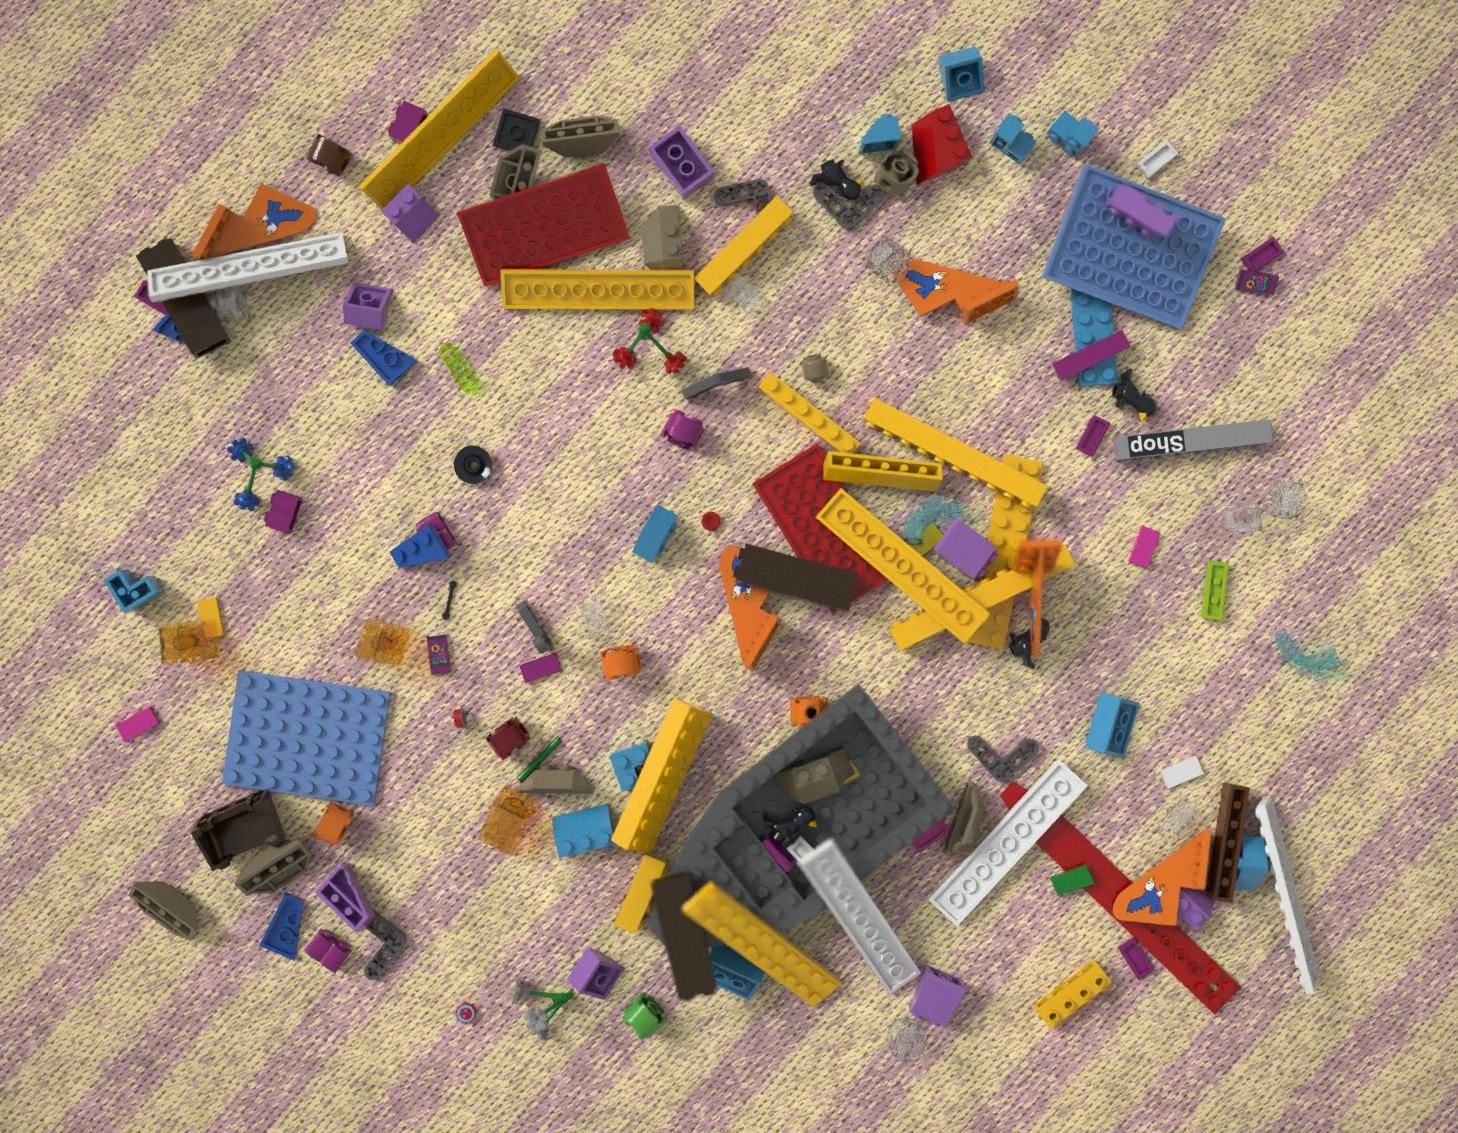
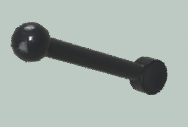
(446, 615)

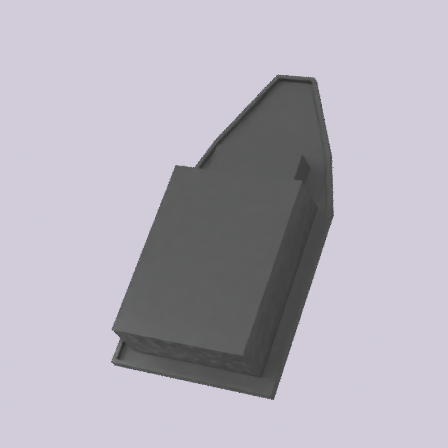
(865, 819)

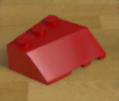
(938, 144)

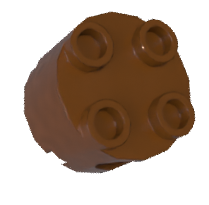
(329, 155)

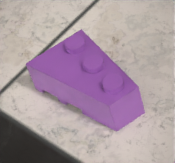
(1140, 212)
(347, 898)

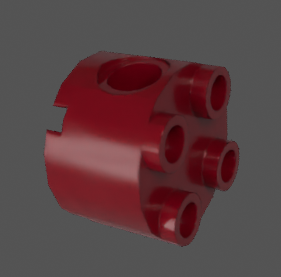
(508, 737)

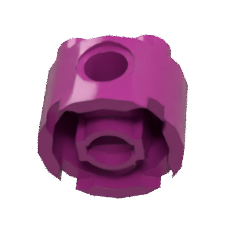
(682, 430)

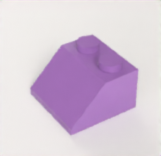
(410, 213)
(367, 306)
(1194, 907)
(595, 974)

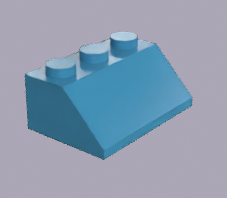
(1112, 725)
(583, 830)
(735, 971)

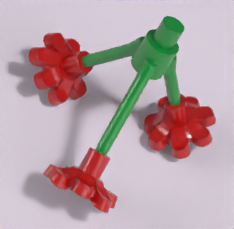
(649, 322)

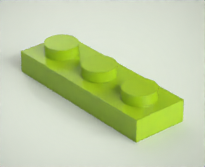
(1214, 590)

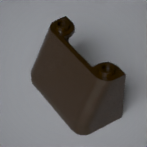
(237, 829)

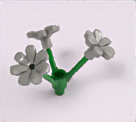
(538, 1017)

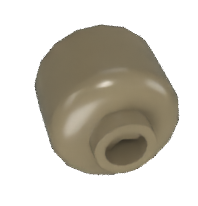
(815, 368)

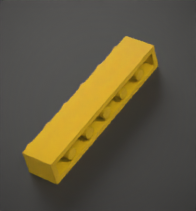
(744, 246)
(808, 415)
(882, 471)

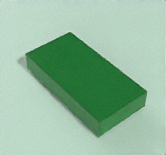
(1072, 879)

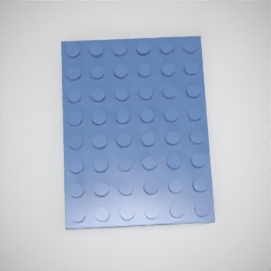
(1121, 266)
(306, 737)

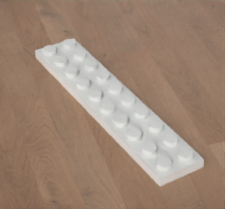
(246, 267)
(1007, 842)
(1286, 888)
(859, 916)

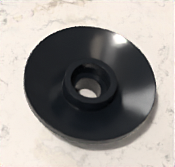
(463, 462)

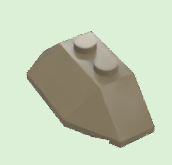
(581, 135)
(515, 171)
(662, 239)
(814, 777)
(556, 780)
(966, 821)
(274, 868)
(166, 907)

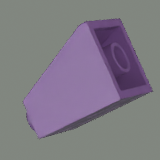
(966, 550)
(936, 996)

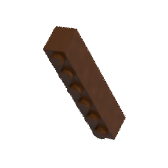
(1227, 842)

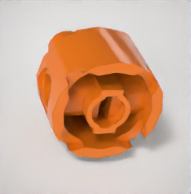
(621, 661)
(801, 704)
(332, 823)

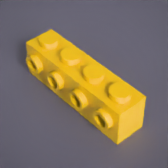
(640, 892)
(1072, 994)

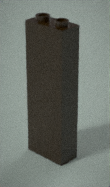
(190, 313)
(795, 577)
(683, 937)

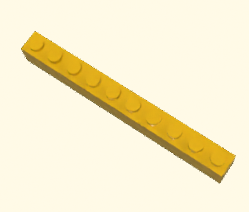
(954, 453)
(985, 594)

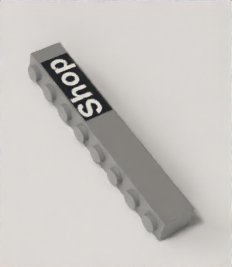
(1192, 440)

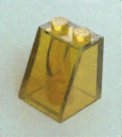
(188, 641)
(383, 641)
(508, 820)

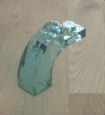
(925, 513)
(1318, 663)

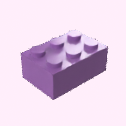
(681, 162)

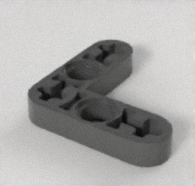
(756, 197)
(844, 210)
(715, 381)
(541, 640)
(997, 762)
(388, 946)

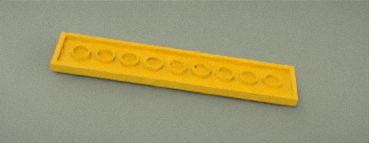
(441, 129)
(597, 289)
(1007, 528)
(902, 566)
(761, 944)

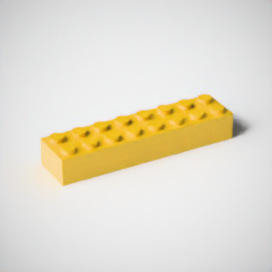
(661, 777)

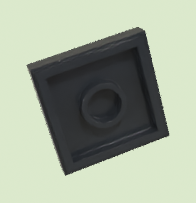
(515, 130)

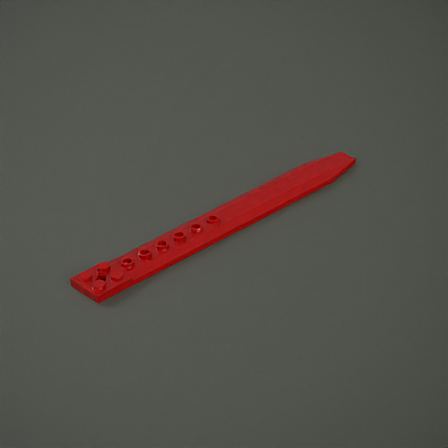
(1164, 942)

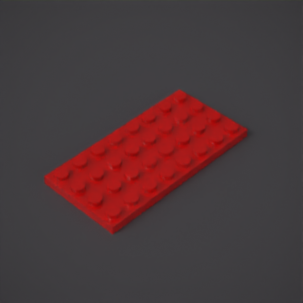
(544, 223)
(794, 499)

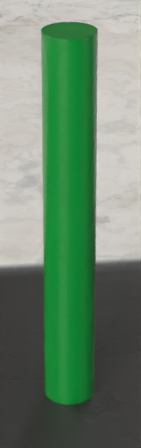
(539, 759)

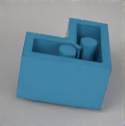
(1072, 133)
(1012, 140)
(655, 534)
(132, 594)
(626, 761)
(1252, 863)

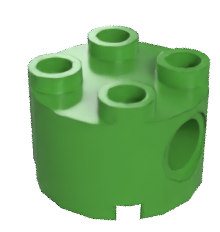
(644, 1016)

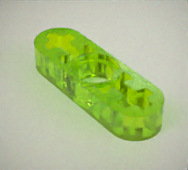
(446, 359)

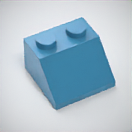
(962, 73)
(882, 135)

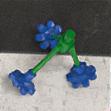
(281, 469)

